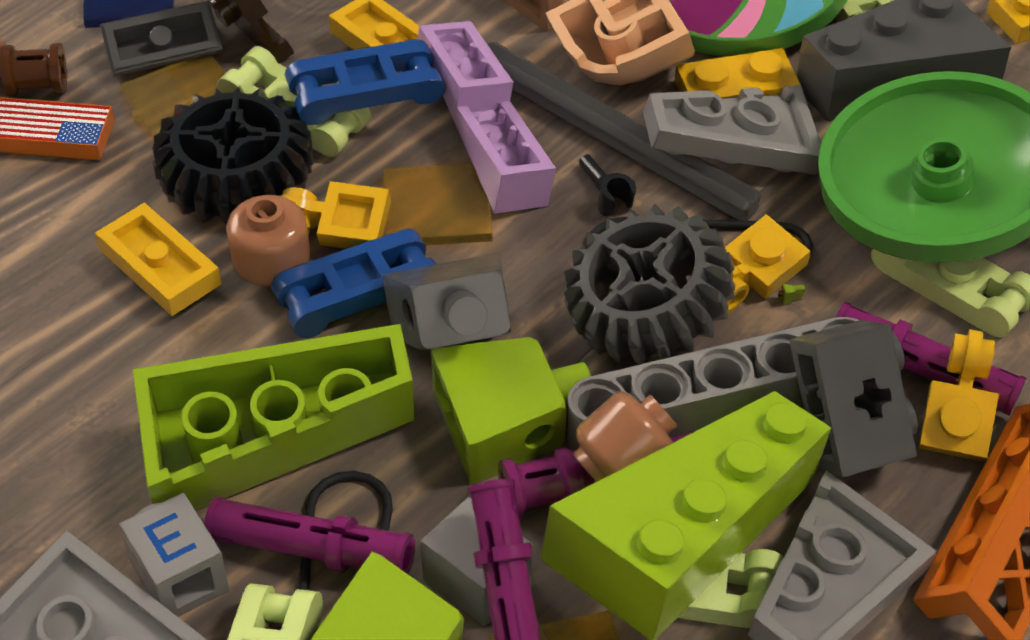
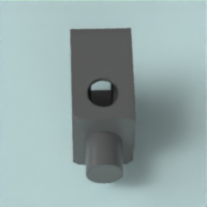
(449, 302)

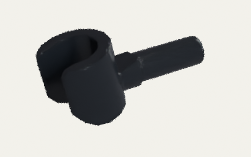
(609, 186)

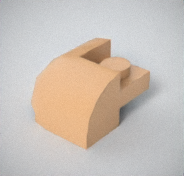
(621, 38)

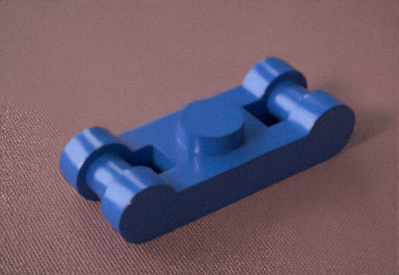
(363, 79)
(350, 280)

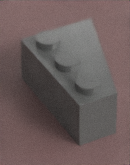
(892, 44)

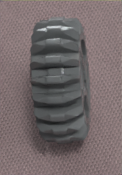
(646, 269)

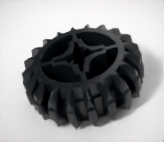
(230, 151)

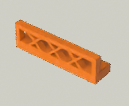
(986, 543)

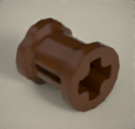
(33, 69)

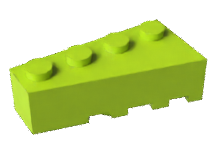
(267, 410)
(683, 514)

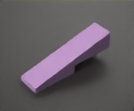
(478, 95)

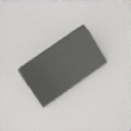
(161, 38)

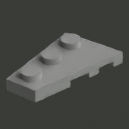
(743, 129)
(839, 569)
(83, 597)

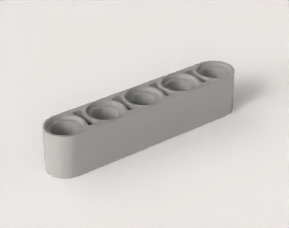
(702, 383)

